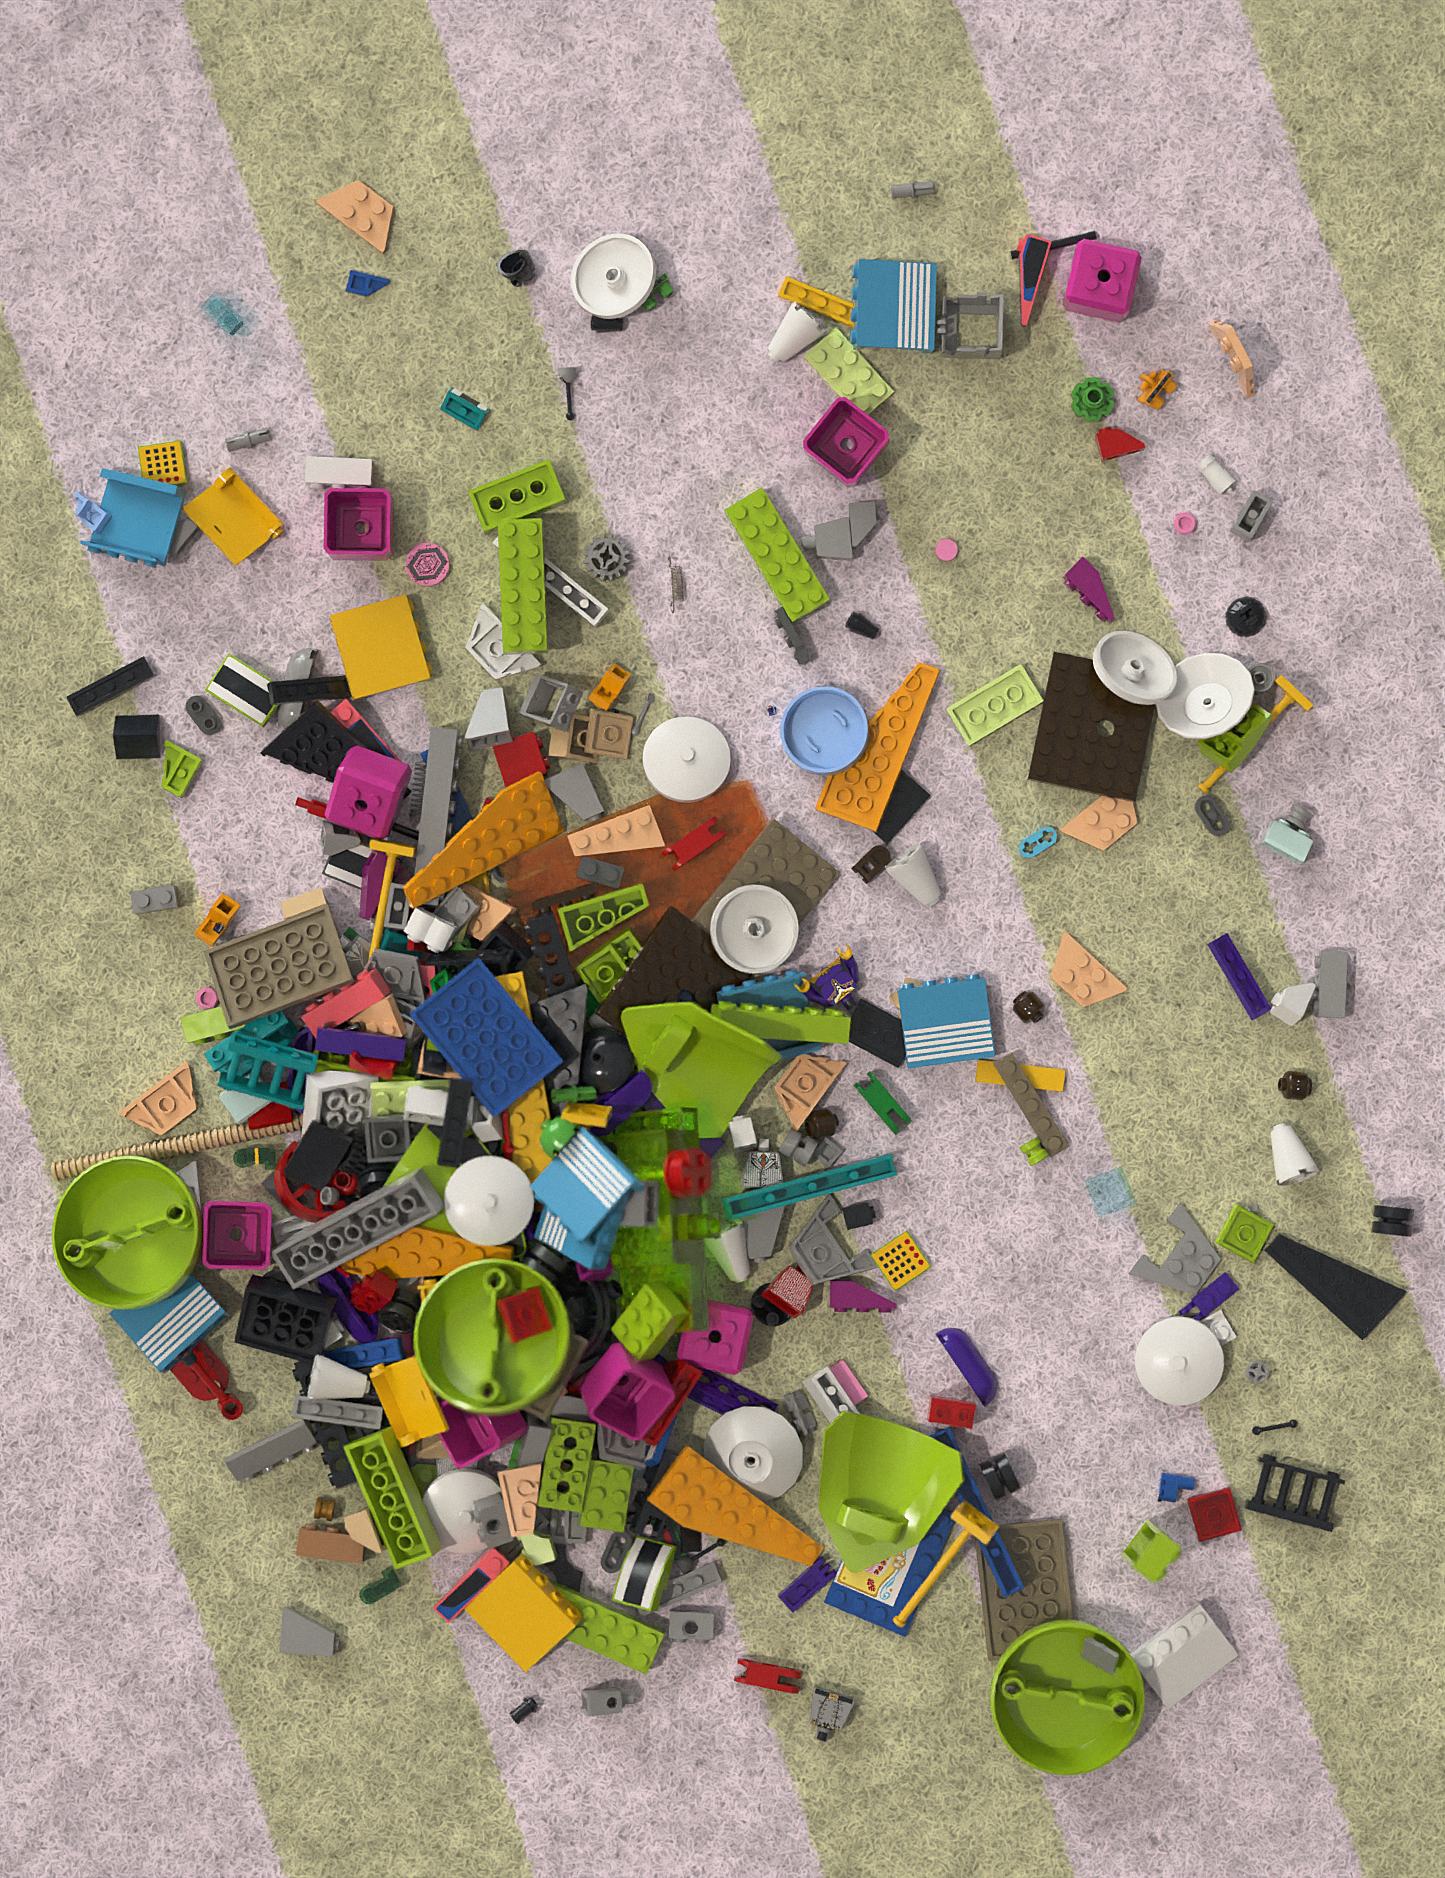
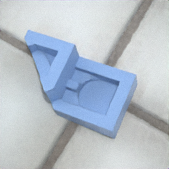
(91, 514)

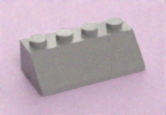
(271, 1450)

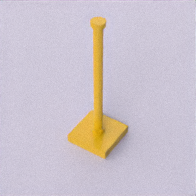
(1290, 696)
(392, 850)
(587, 1114)
(973, 1523)

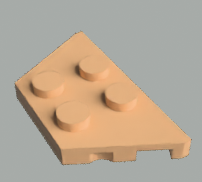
(361, 212)
(1102, 822)
(488, 916)
(1082, 974)
(805, 1085)
(165, 1102)

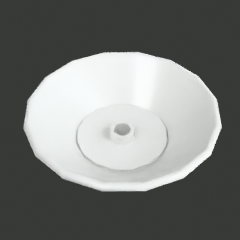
(1206, 680)
(759, 1435)

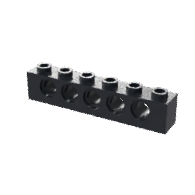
(337, 1478)

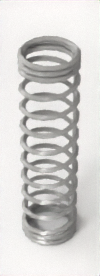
(420, 766)

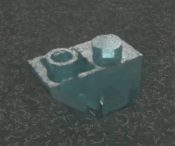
(223, 314)

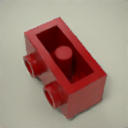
(372, 1292)

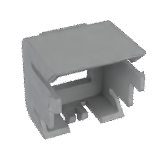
(970, 304)

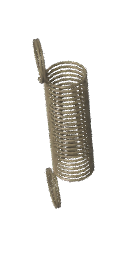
(669, 558)

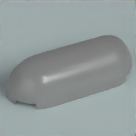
(299, 667)

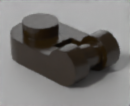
(877, 857)

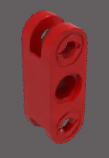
(695, 843)
(768, 1676)

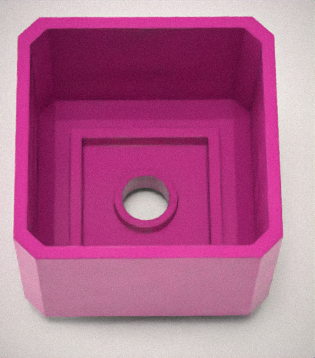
(1099, 299)
(842, 422)
(346, 509)
(375, 780)
(253, 1247)
(727, 1355)
(630, 1404)
(477, 1435)

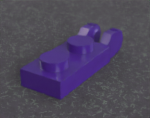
(1211, 1296)

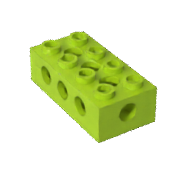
(517, 482)
(576, 1475)

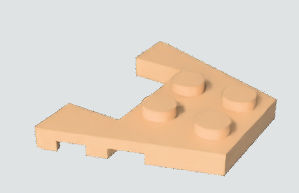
(1239, 359)

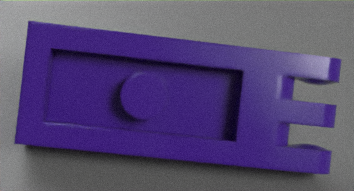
(806, 1584)

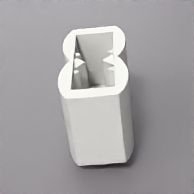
(430, 929)

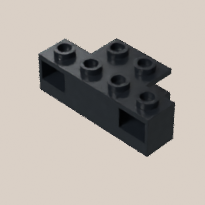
(644, 1507)

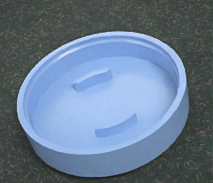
(824, 731)

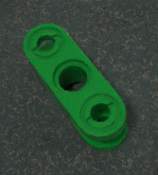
(882, 1102)

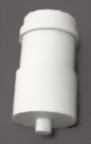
(1218, 477)

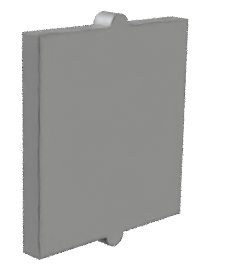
(1099, 1655)

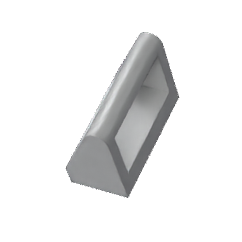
(333, 842)

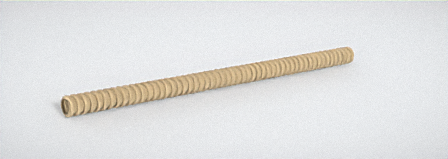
(176, 1146)

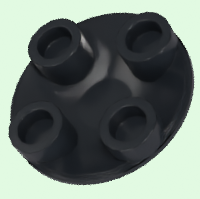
(766, 1311)

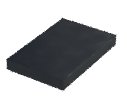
(903, 804)
(877, 1033)
(317, 1155)

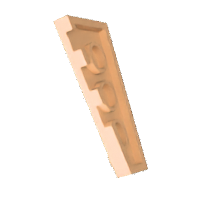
(624, 833)

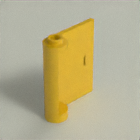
(234, 517)
(408, 1401)

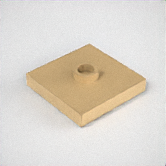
(608, 734)

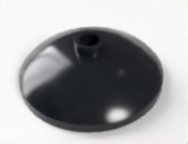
(615, 1063)

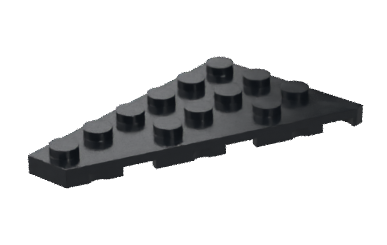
(314, 743)
(563, 1026)

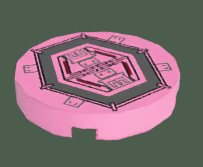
(427, 564)

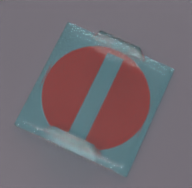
(1109, 1192)

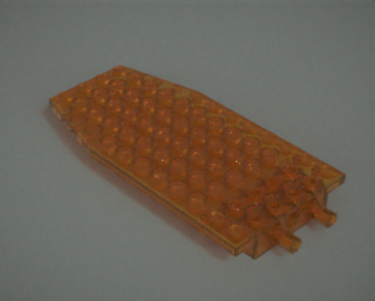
(553, 868)

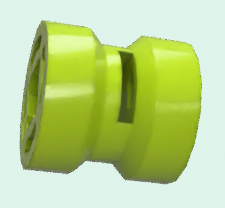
(1033, 1151)

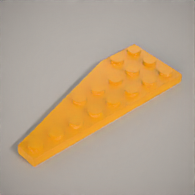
(865, 789)
(510, 824)
(423, 1253)
(713, 1503)

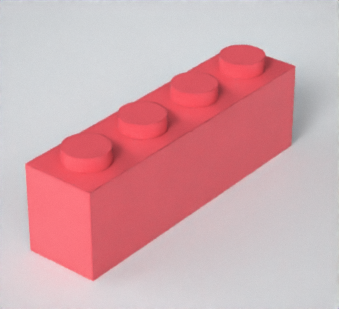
(346, 1002)

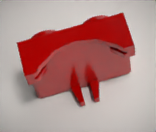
(374, 1066)

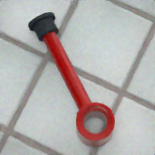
(190, 1359)

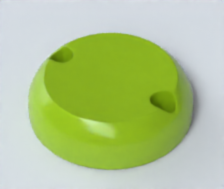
(128, 1232)
(467, 1345)
(1062, 1704)

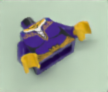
(834, 982)

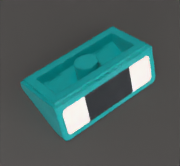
(464, 408)

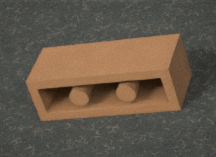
(328, 1544)

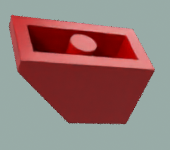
(1116, 443)

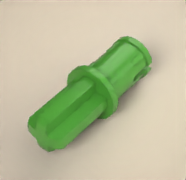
(573, 1094)

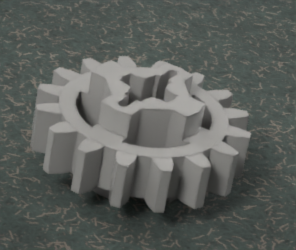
(596, 555)

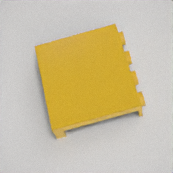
(380, 647)
(524, 1612)

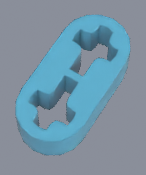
(1040, 846)

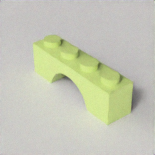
(538, 1547)

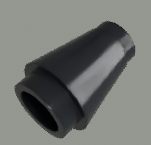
(603, 325)
(861, 625)

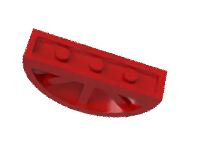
(289, 1199)
(682, 1379)

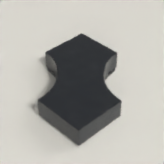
(564, 1571)

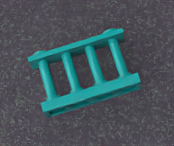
(270, 1028)
(271, 1052)

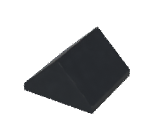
(137, 736)

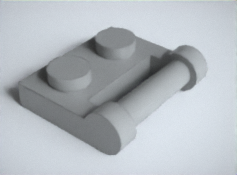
(572, 1532)

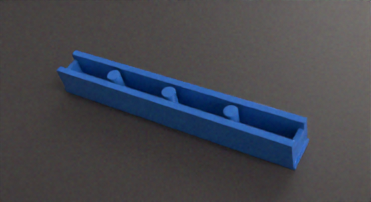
(994, 1550)

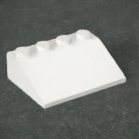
(338, 1101)
(1183, 1655)

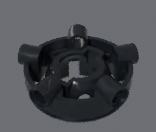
(600, 1318)

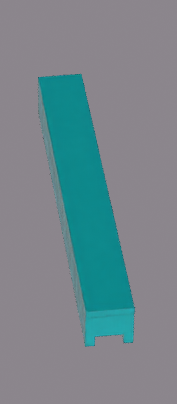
(809, 1187)

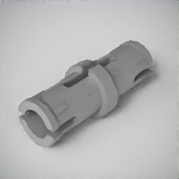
(247, 439)

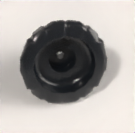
(1237, 619)

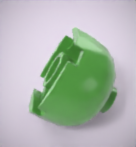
(556, 1135)

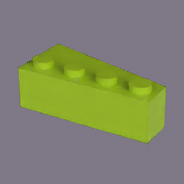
(593, 916)
(205, 1025)

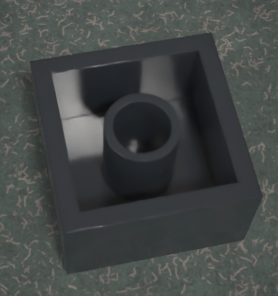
(507, 937)

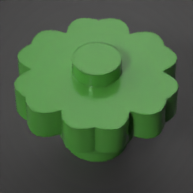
(1092, 399)

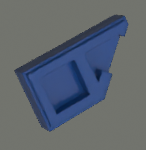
(364, 284)

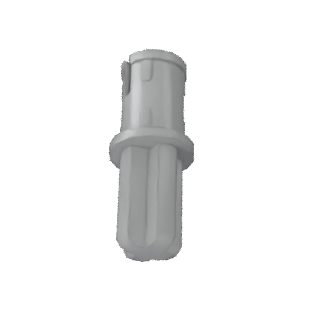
(912, 189)

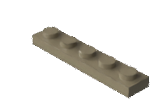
(1031, 1104)

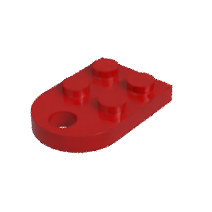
(213, 1367)

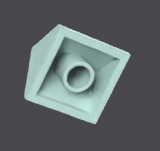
(242, 1105)

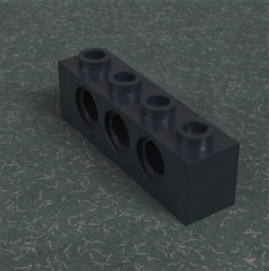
(546, 923)

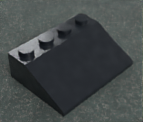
(284, 1319)

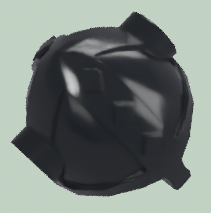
(517, 267)

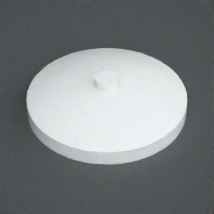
(613, 276)
(1134, 667)
(686, 759)
(754, 928)
(489, 1200)
(1179, 1360)
(451, 1505)

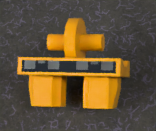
(1153, 385)

